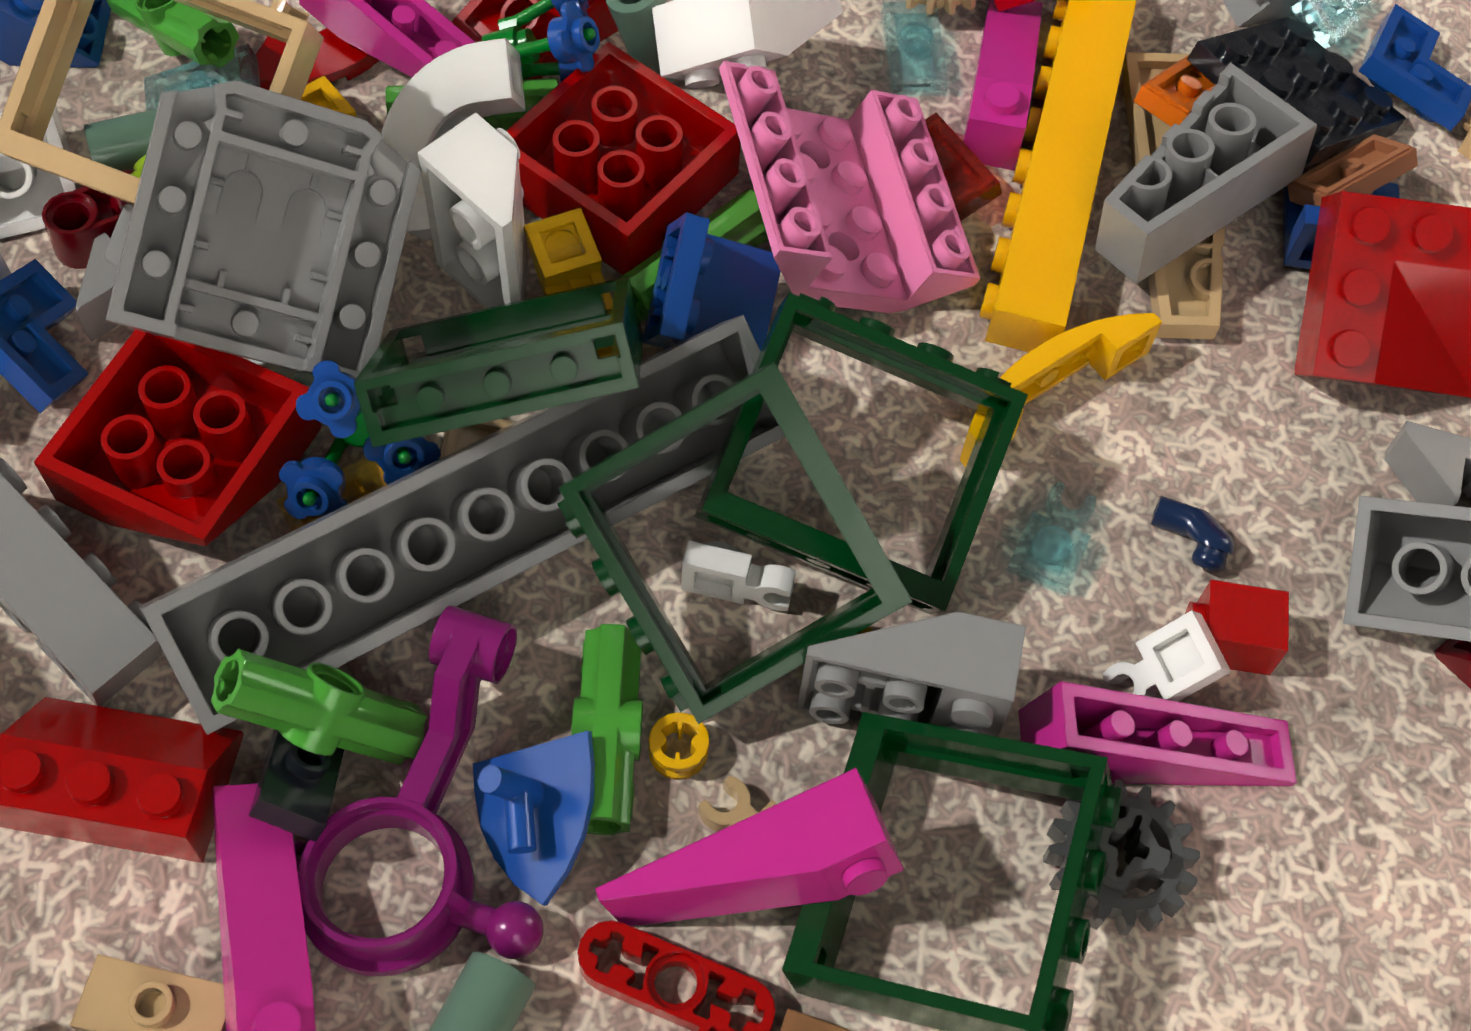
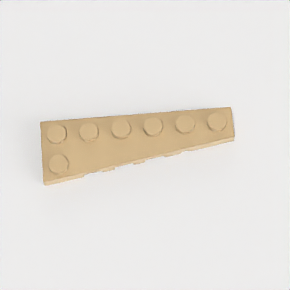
(1189, 288)

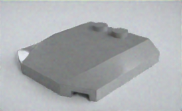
(264, 229)

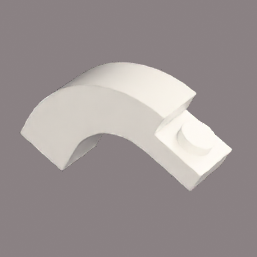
(445, 92)

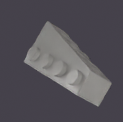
(1206, 173)
(67, 599)

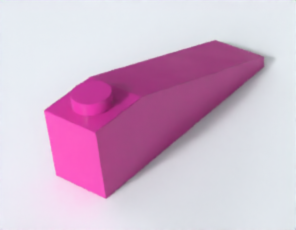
(394, 31)
(1003, 84)
(1161, 738)
(791, 854)
(260, 920)

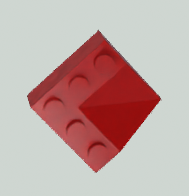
(623, 153)
(1389, 295)
(176, 440)

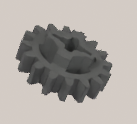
(1153, 859)

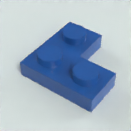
(1402, 65)
(28, 354)

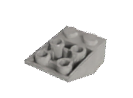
(929, 671)

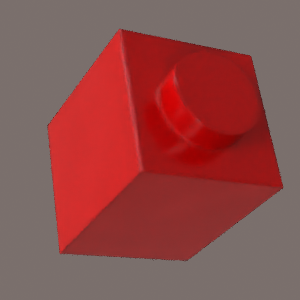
(1246, 624)

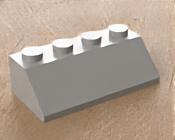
(1411, 568)

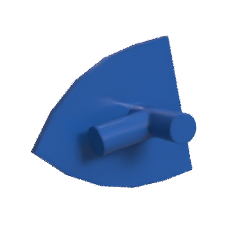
(537, 810)

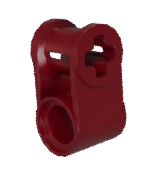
(77, 219)

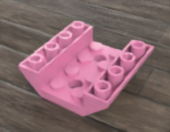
(851, 202)

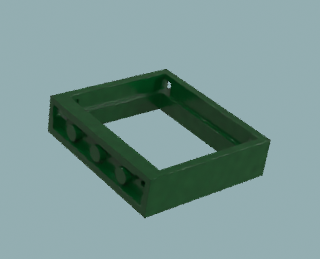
(502, 362)
(921, 365)
(650, 623)
(1027, 766)

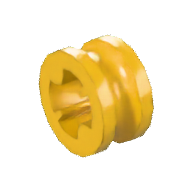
(681, 724)

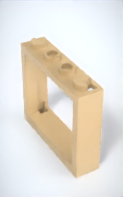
(53, 49)

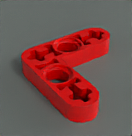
(668, 955)

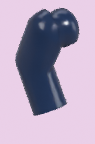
(1199, 526)

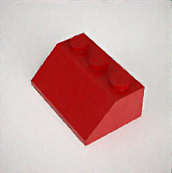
(114, 777)

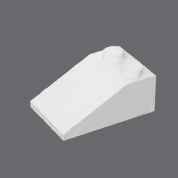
(701, 34)

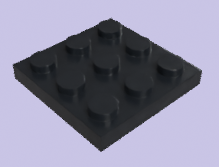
(1308, 78)

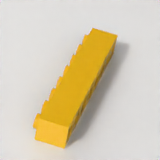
(1057, 174)

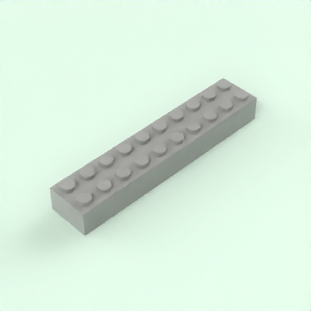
(450, 525)

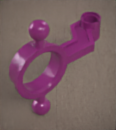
(466, 651)

